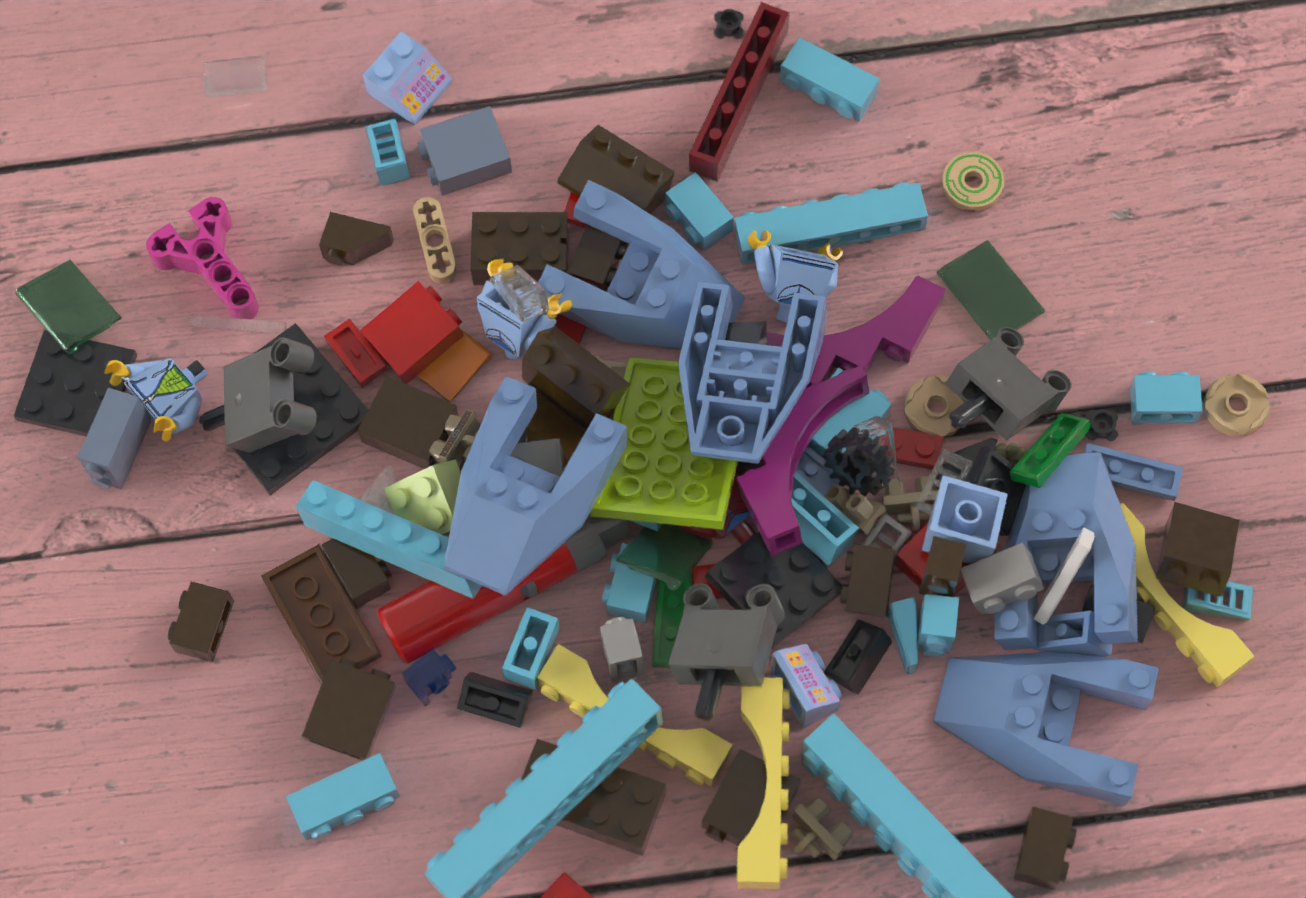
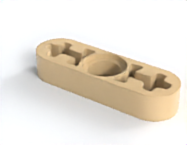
(425, 231)

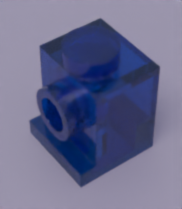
(429, 675)

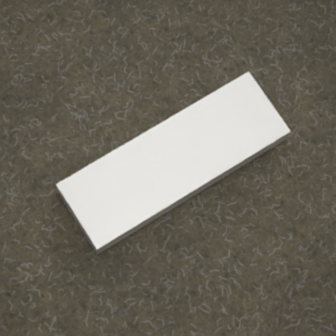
(1064, 576)

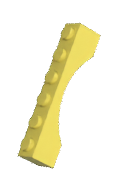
(1213, 648)
(692, 750)
(760, 851)

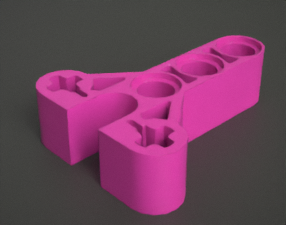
(211, 239)

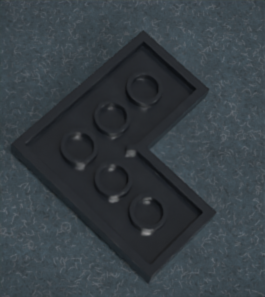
(337, 413)

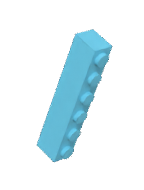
(836, 220)
(380, 535)

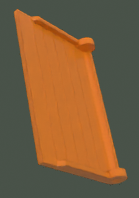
(456, 367)

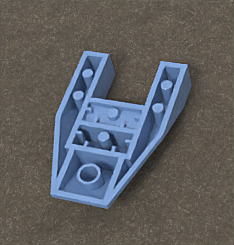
(653, 283)
(741, 390)
(516, 513)
(1048, 525)
(1025, 711)

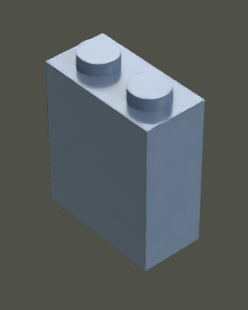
(464, 151)
(114, 439)

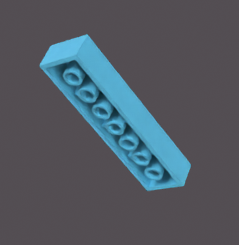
(546, 794)
(895, 815)

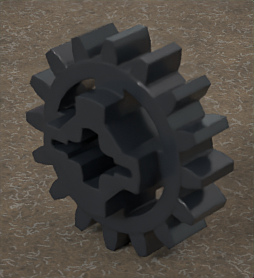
(859, 462)

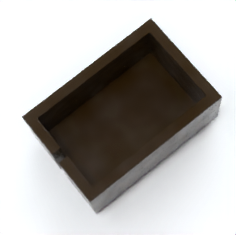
(519, 239)

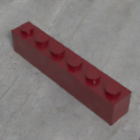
(738, 91)

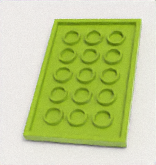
(657, 472)

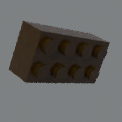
(617, 810)

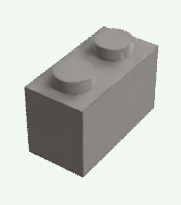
(1002, 579)
(622, 649)

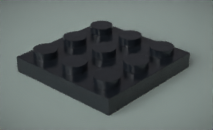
(69, 388)
(795, 574)

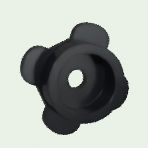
(725, 17)
(1108, 418)

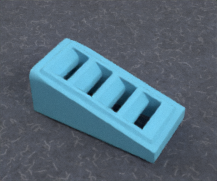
(394, 168)
(1204, 606)
(903, 622)

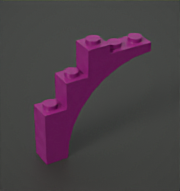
(893, 331)
(770, 487)

